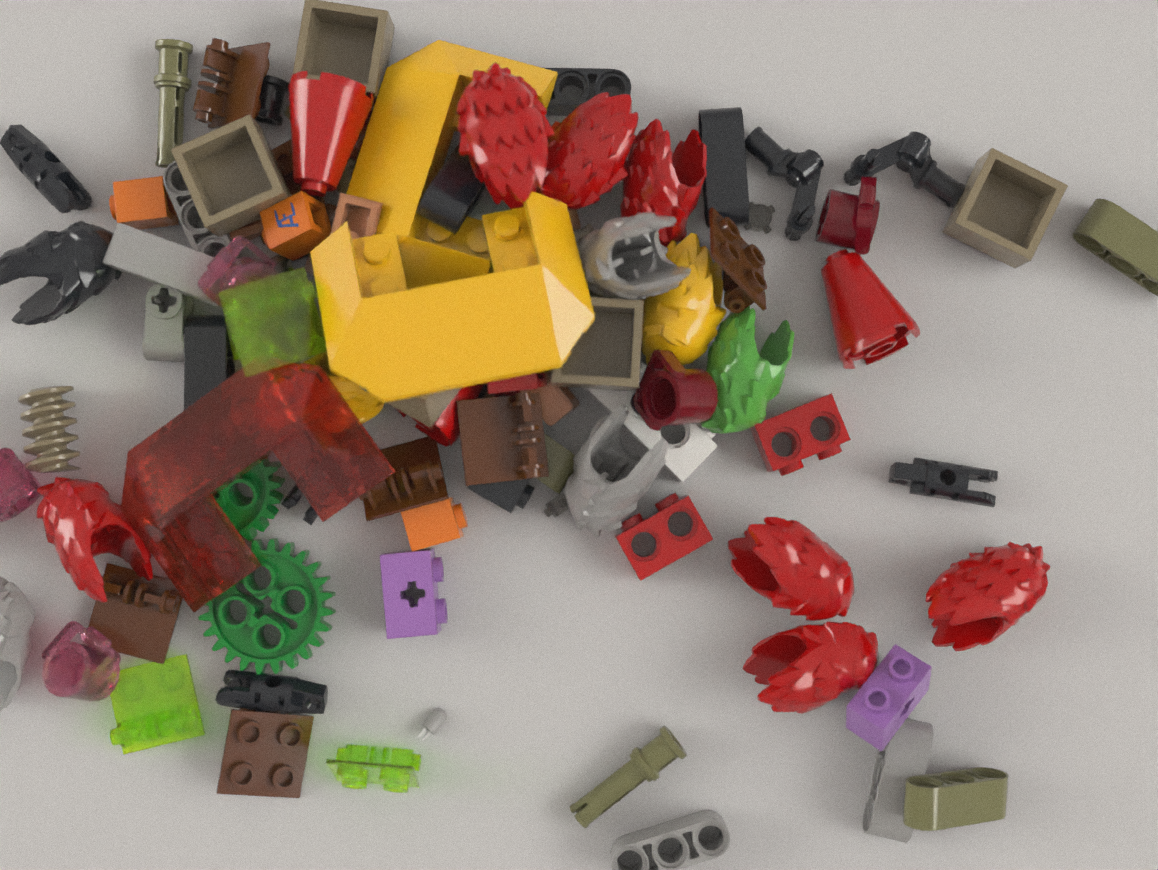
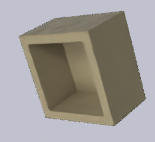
(345, 42)
(231, 175)
(1004, 208)
(609, 349)

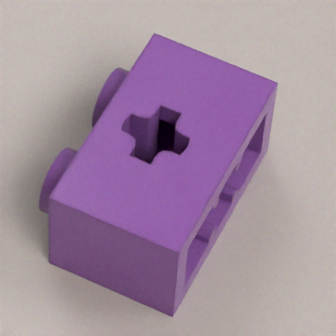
(401, 613)
(888, 697)

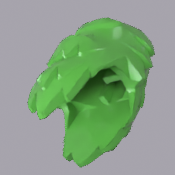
(743, 375)

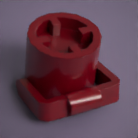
(850, 218)
(674, 394)

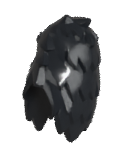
(68, 261)

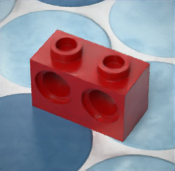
(796, 426)
(667, 546)

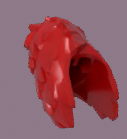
(504, 134)
(590, 150)
(664, 181)
(85, 524)
(793, 569)
(986, 594)
(812, 664)

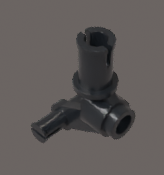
(911, 156)
(800, 171)

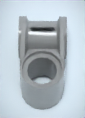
(165, 325)

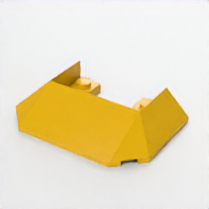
(409, 147)
(461, 329)

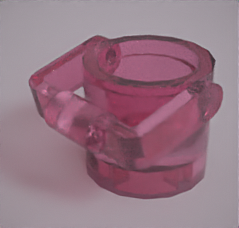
(235, 271)
(17, 486)
(80, 669)

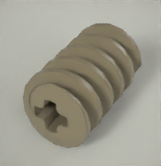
(48, 429)

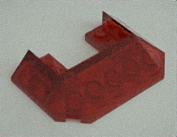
(221, 438)

